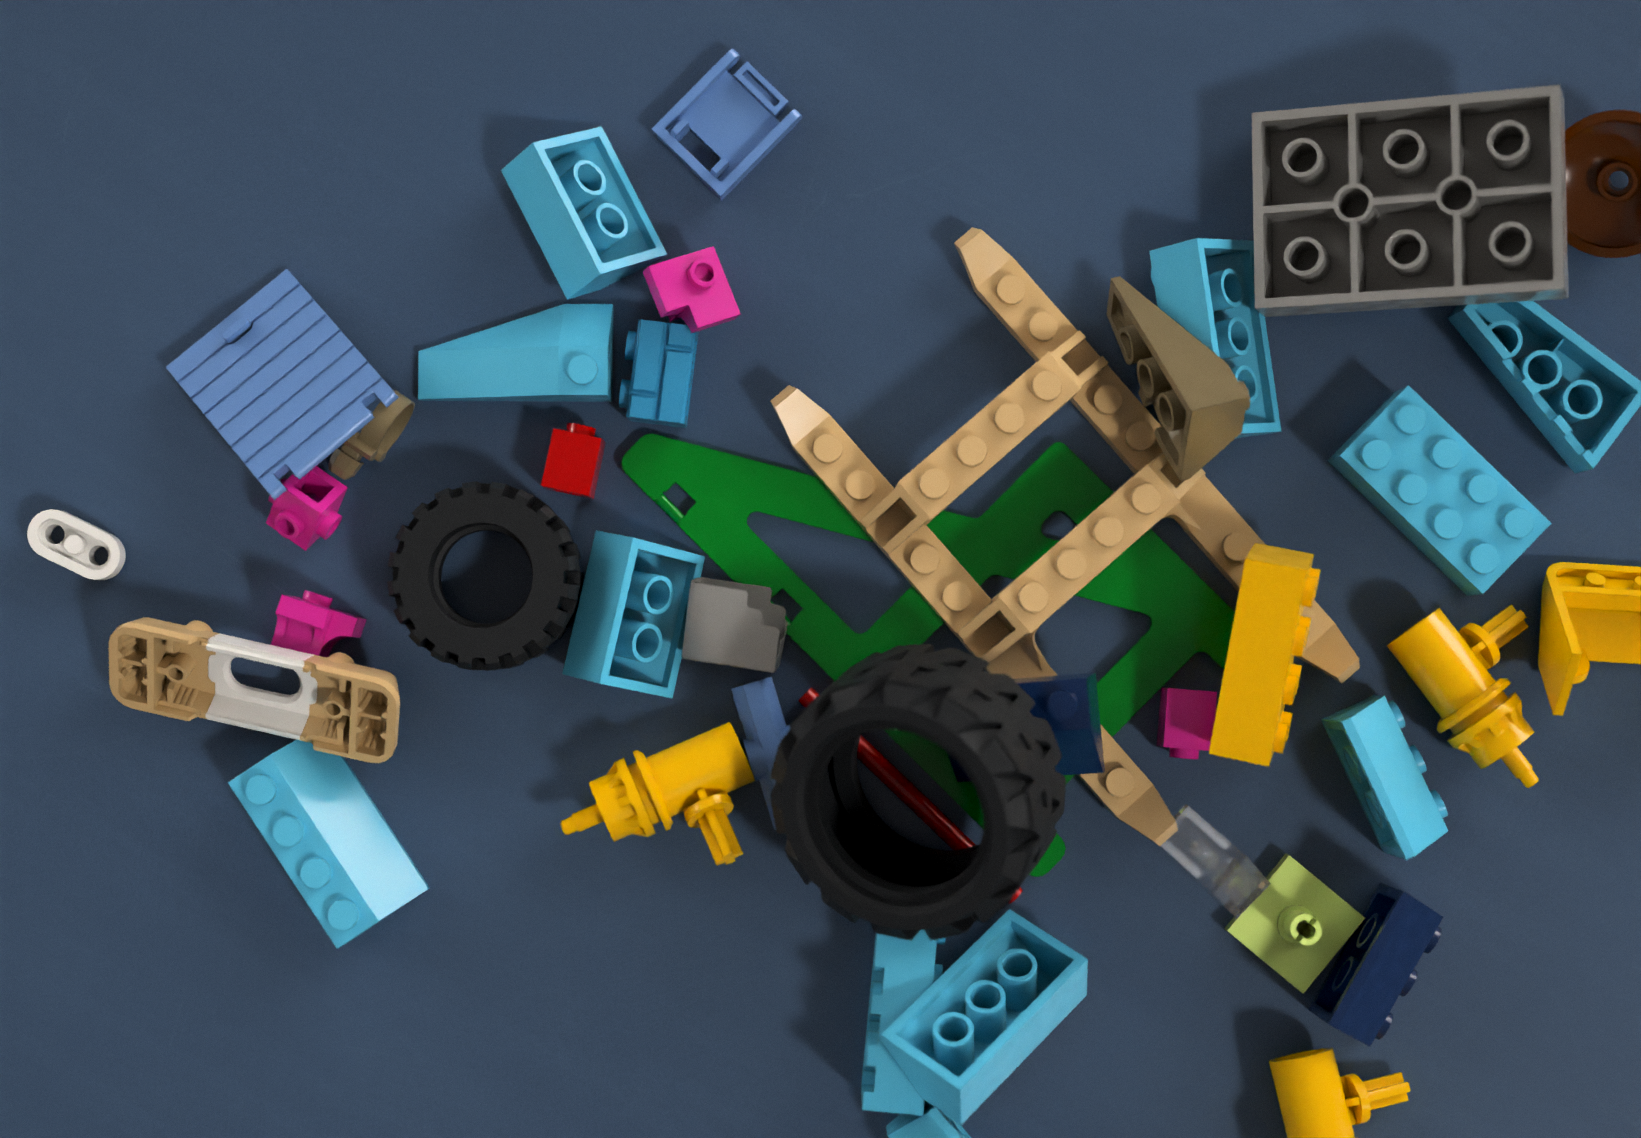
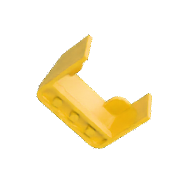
(1586, 617)

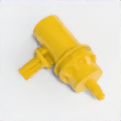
(1456, 681)
(679, 779)
(1322, 1103)

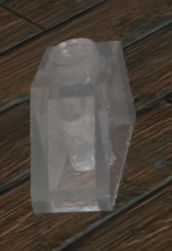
(1214, 862)

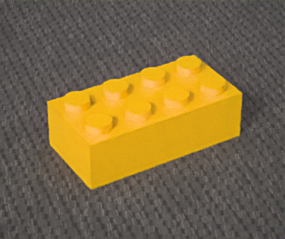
(1261, 654)

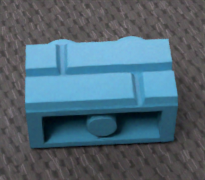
(660, 373)

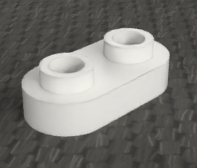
(78, 546)

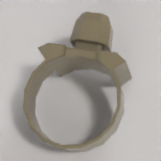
(374, 438)

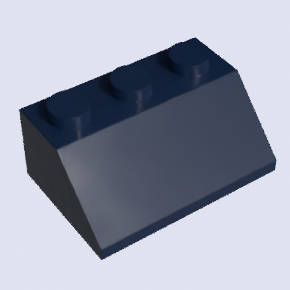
(1074, 717)
(1377, 965)

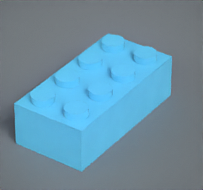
(1439, 492)

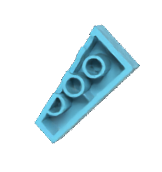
(898, 978)

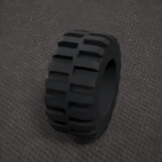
(420, 563)

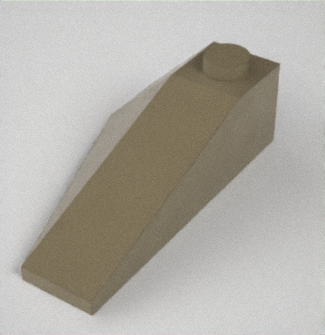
(1184, 380)

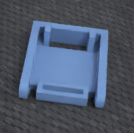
(731, 118)

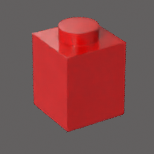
(573, 461)

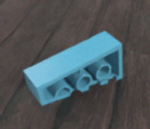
(1554, 376)

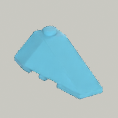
(535, 358)

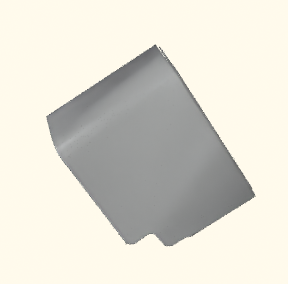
(734, 625)

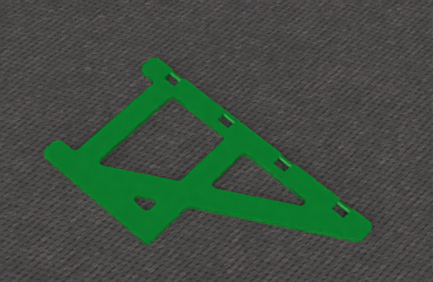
(1001, 542)

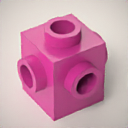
(307, 508)

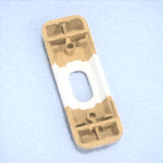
(189, 675)

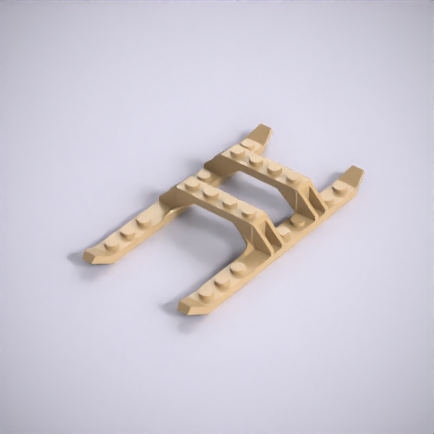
(1006, 625)

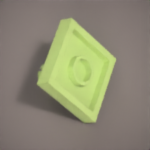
(1295, 924)

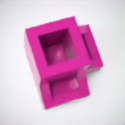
(692, 290)
(312, 625)

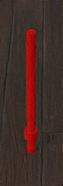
(907, 792)

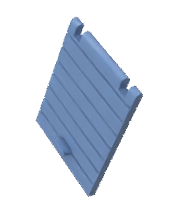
(280, 382)

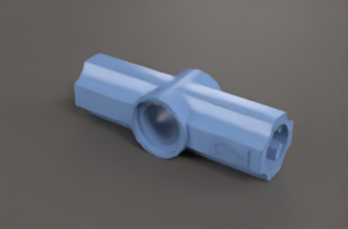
(764, 729)

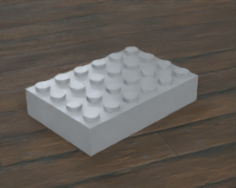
(1410, 203)

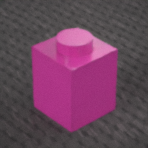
(1186, 721)

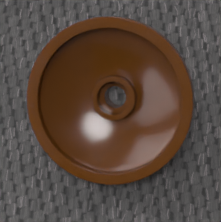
(1599, 215)

